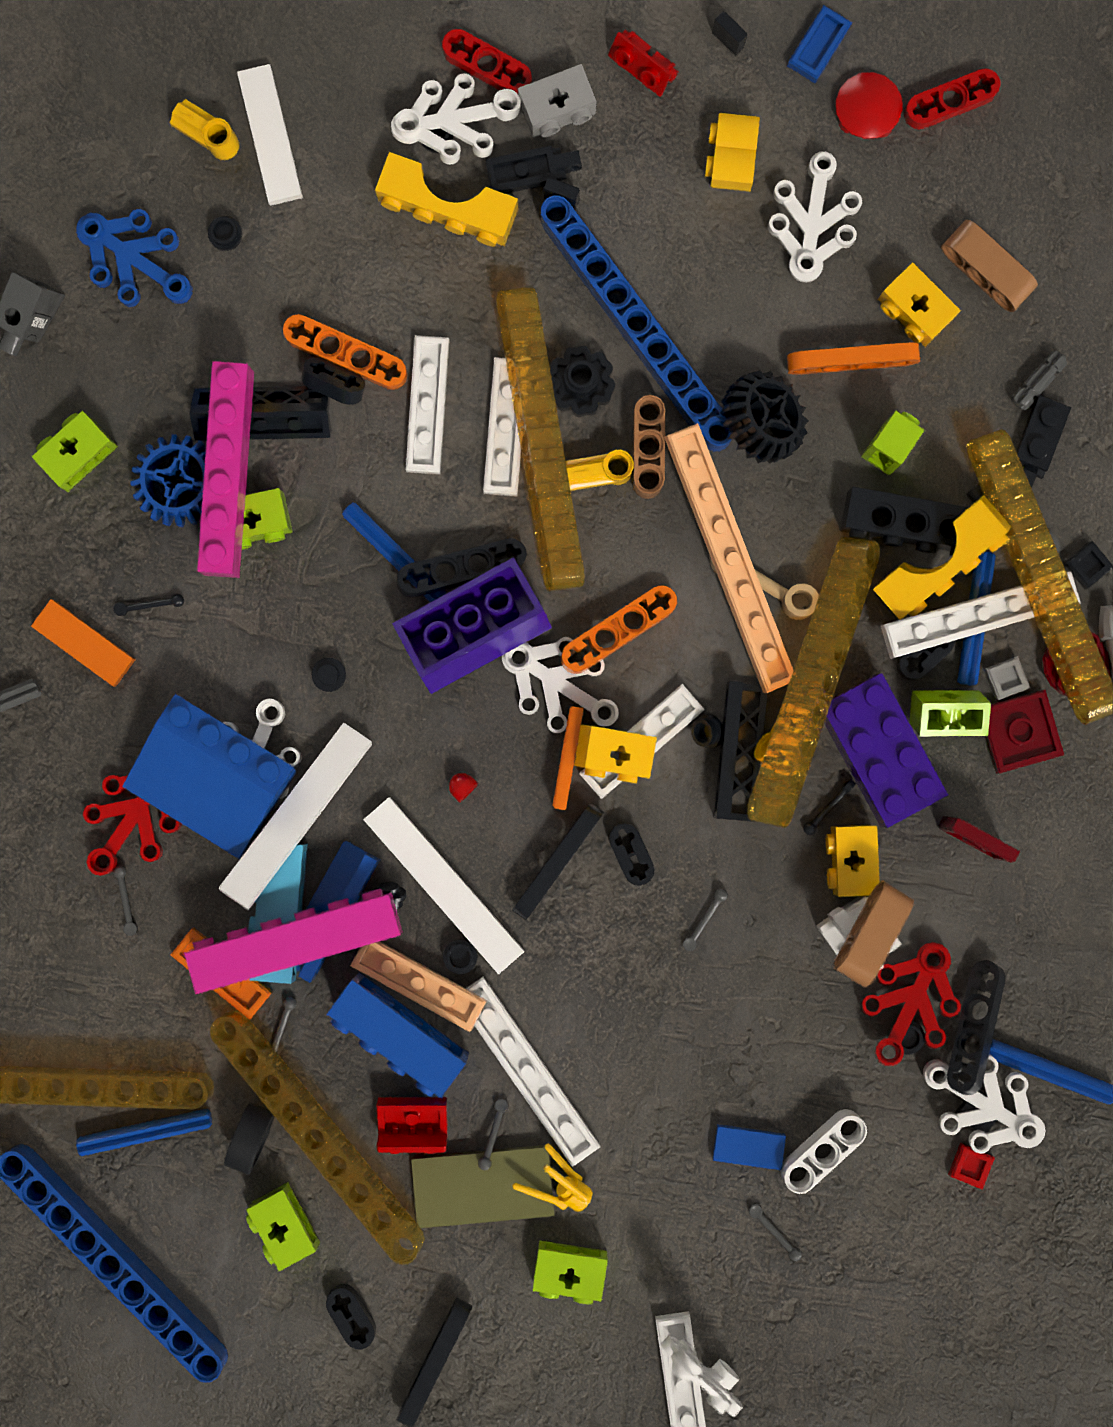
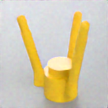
(570, 1189)

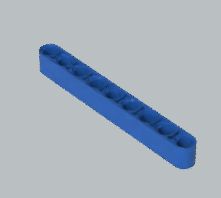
(631, 308)
(119, 1279)

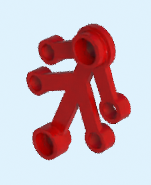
(136, 812)
(914, 998)

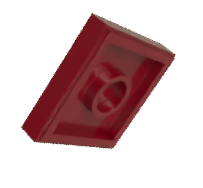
(1022, 732)
(978, 839)

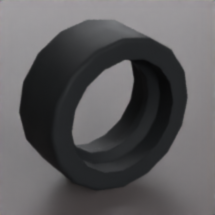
(249, 1138)

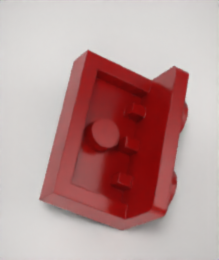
(412, 1125)

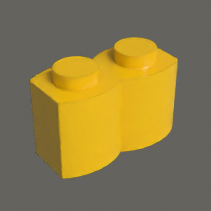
(734, 151)

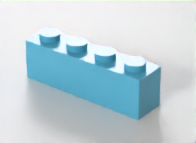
(281, 900)

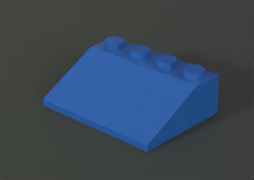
(208, 776)

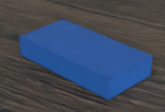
(819, 44)
(749, 1147)

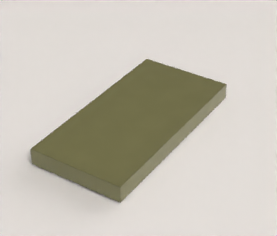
(457, 1192)

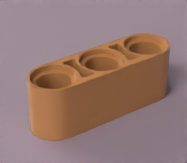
(989, 265)
(654, 431)
(873, 934)

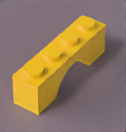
(484, 216)
(976, 531)

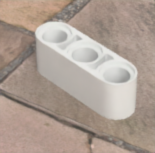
(816, 1167)

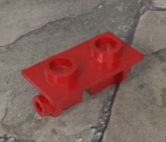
(631, 54)

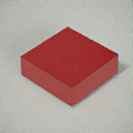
(971, 1166)

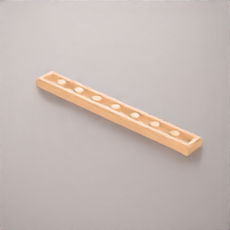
(730, 557)

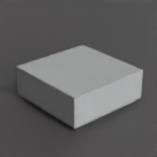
(1006, 678)

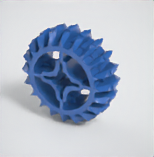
(173, 493)

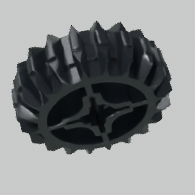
(764, 417)

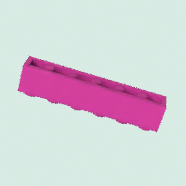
(225, 469)
(293, 942)

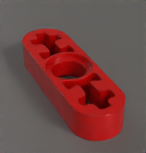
(461, 60)
(957, 85)

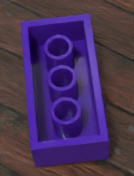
(472, 625)
(882, 751)

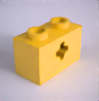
(912, 288)
(634, 751)
(864, 844)

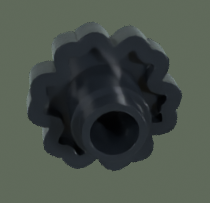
(581, 381)

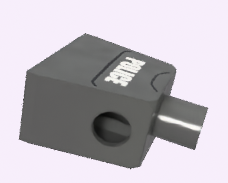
(26, 311)

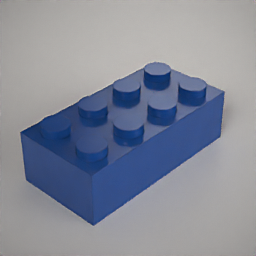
(398, 1035)

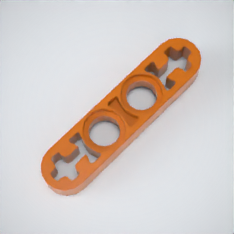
(344, 354)
(853, 358)
(620, 631)

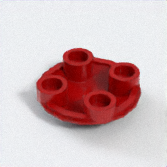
(868, 105)

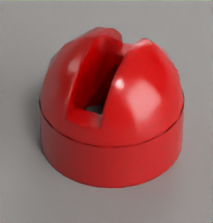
(461, 786)

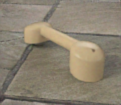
(792, 600)

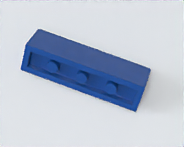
(343, 880)

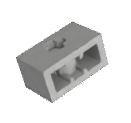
(567, 87)

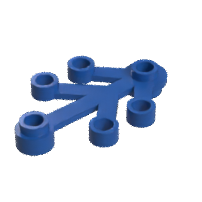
(129, 254)

